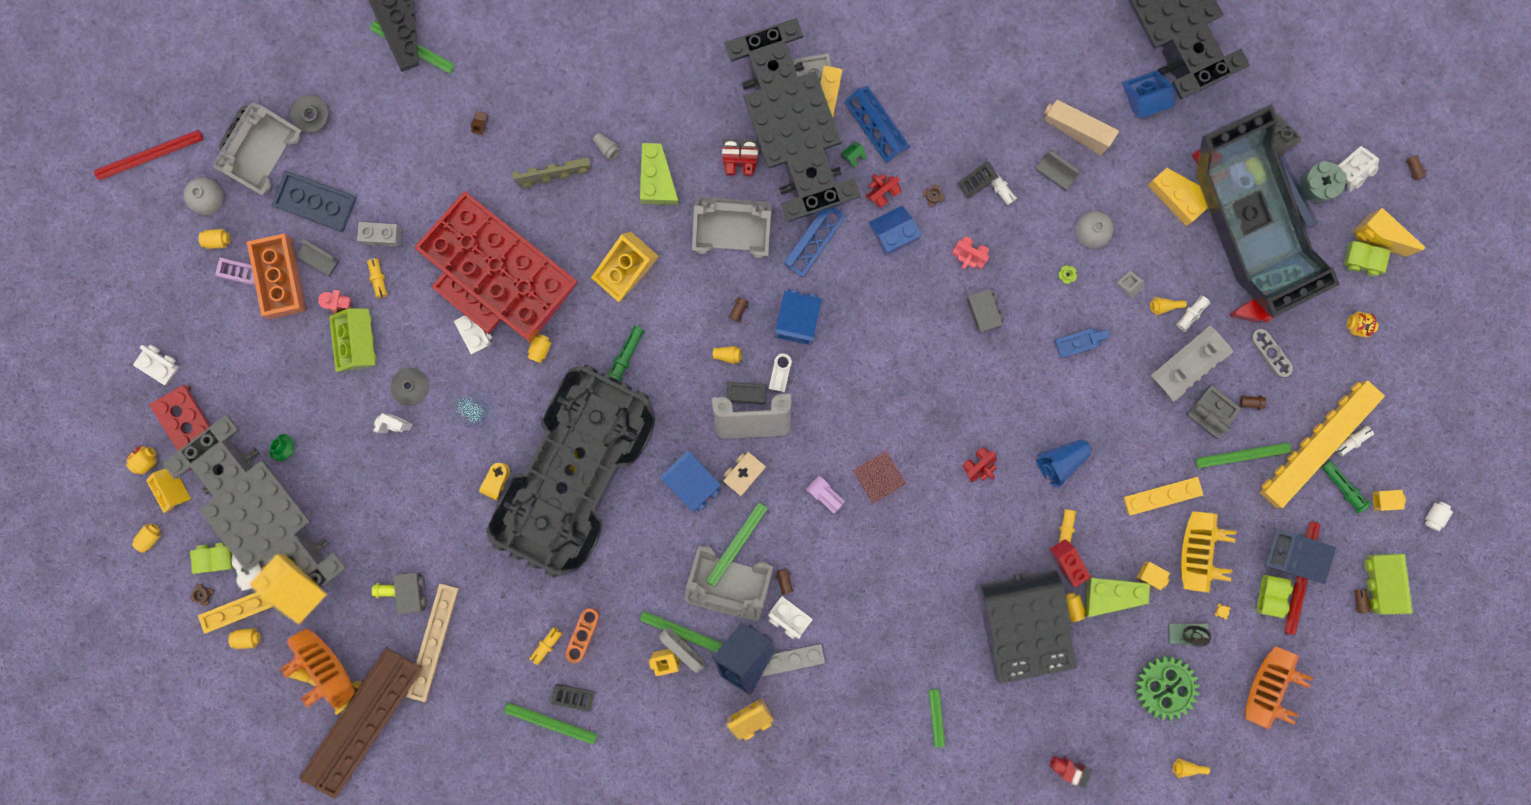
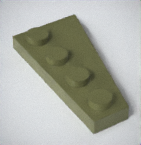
(551, 172)

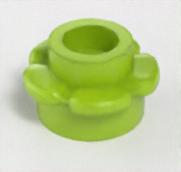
(1067, 279)

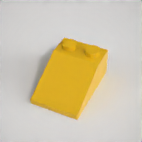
(1384, 231)
(624, 266)
(288, 588)
(750, 719)

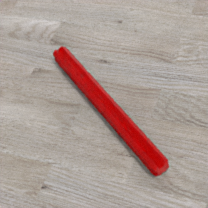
(148, 155)
(1299, 589)

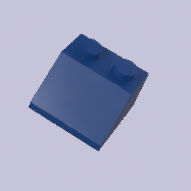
(1149, 94)
(895, 230)

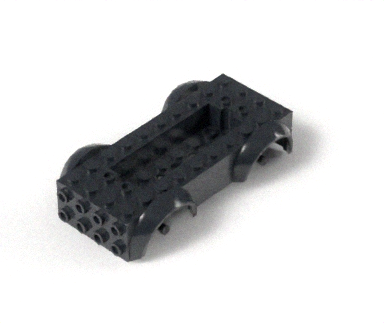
(558, 528)

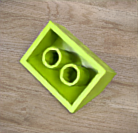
(352, 339)
(1388, 583)

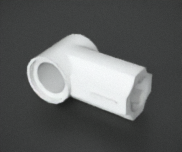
(780, 375)

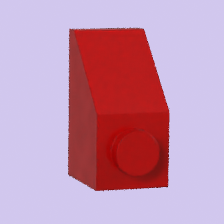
(1251, 312)

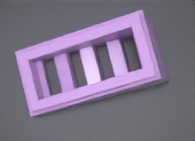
(221, 266)

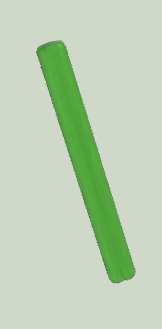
(423, 53)
(1243, 455)
(736, 544)
(682, 632)
(550, 723)

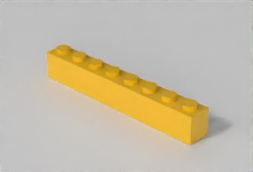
(1321, 444)

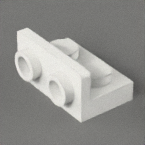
(1359, 167)
(472, 334)
(155, 365)
(392, 422)
(789, 617)

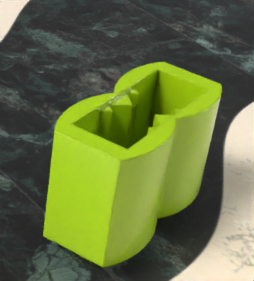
(1366, 258)
(211, 559)
(1274, 596)

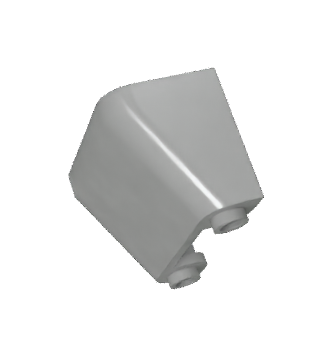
(256, 147)
(731, 225)
(752, 423)
(737, 593)

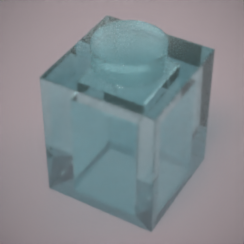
(471, 410)

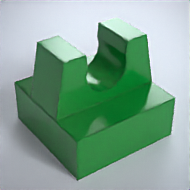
(852, 152)

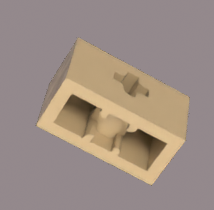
(754, 468)

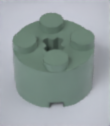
(1323, 182)

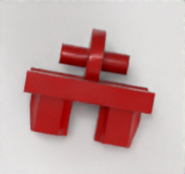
(890, 185)
(982, 468)

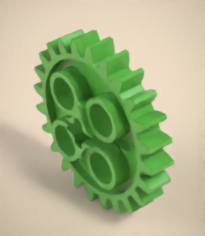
(1157, 672)

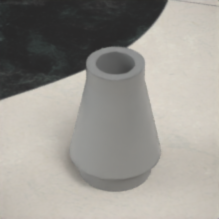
(606, 146)

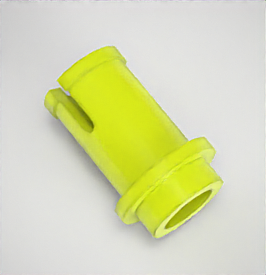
(383, 590)

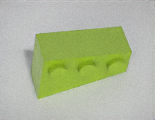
(655, 177)
(1113, 595)

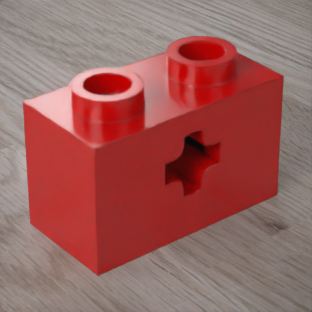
(1070, 563)

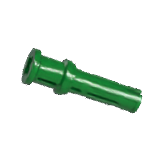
(621, 362)
(1350, 493)

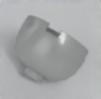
(203, 196)
(1094, 229)

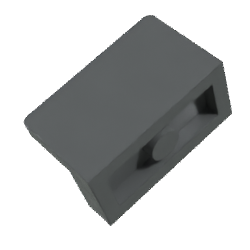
(1057, 170)
(317, 258)

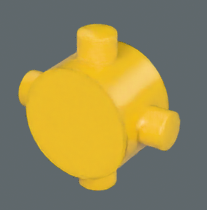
(1222, 611)

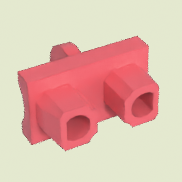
(970, 255)
(334, 302)

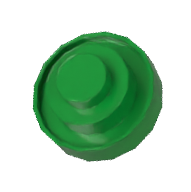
(282, 448)

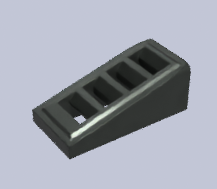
(990, 170)
(555, 698)

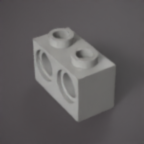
(379, 234)

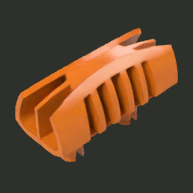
(322, 666)
(1269, 688)

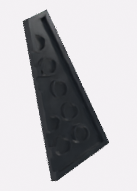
(399, 29)

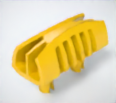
(1199, 550)

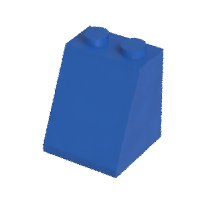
(798, 317)
(691, 482)

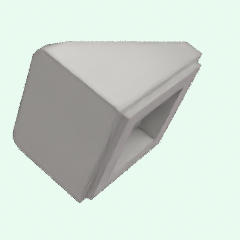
(1131, 284)

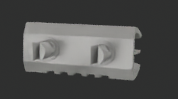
(1191, 363)

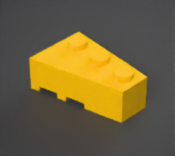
(1180, 195)

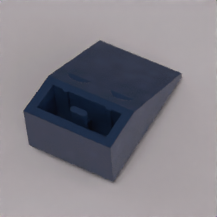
(1300, 556)

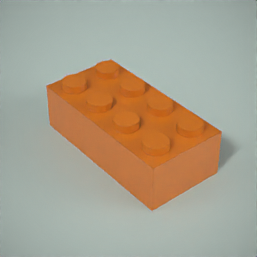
(276, 276)

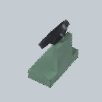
(1189, 634)

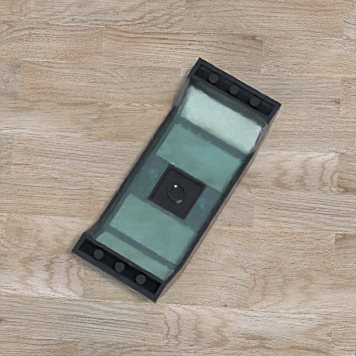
(1259, 215)

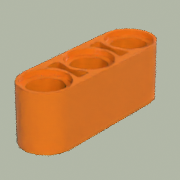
(576, 642)

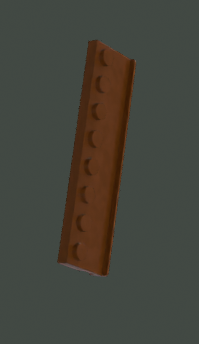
(360, 722)

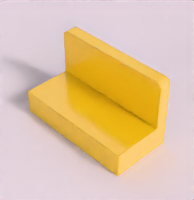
(167, 490)

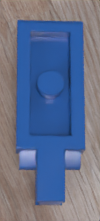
(1080, 342)

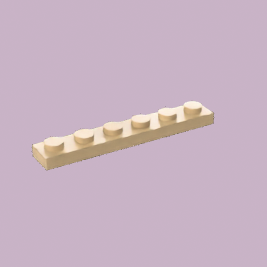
(433, 641)

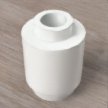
(1438, 516)

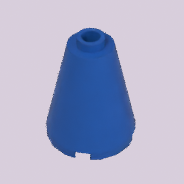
(1063, 461)

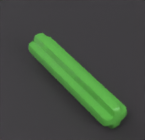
(937, 720)

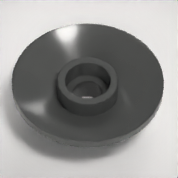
(301, 110)
(418, 390)

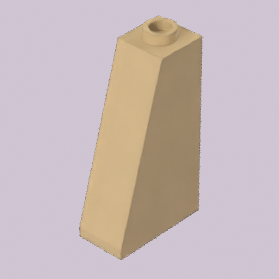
(1081, 127)

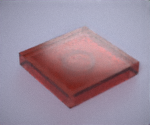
(879, 477)

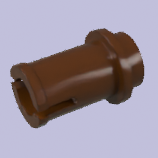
(1416, 167)
(738, 309)
(1253, 402)
(784, 581)
(1362, 602)

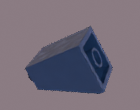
(744, 657)

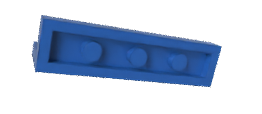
(882, 121)
(807, 237)

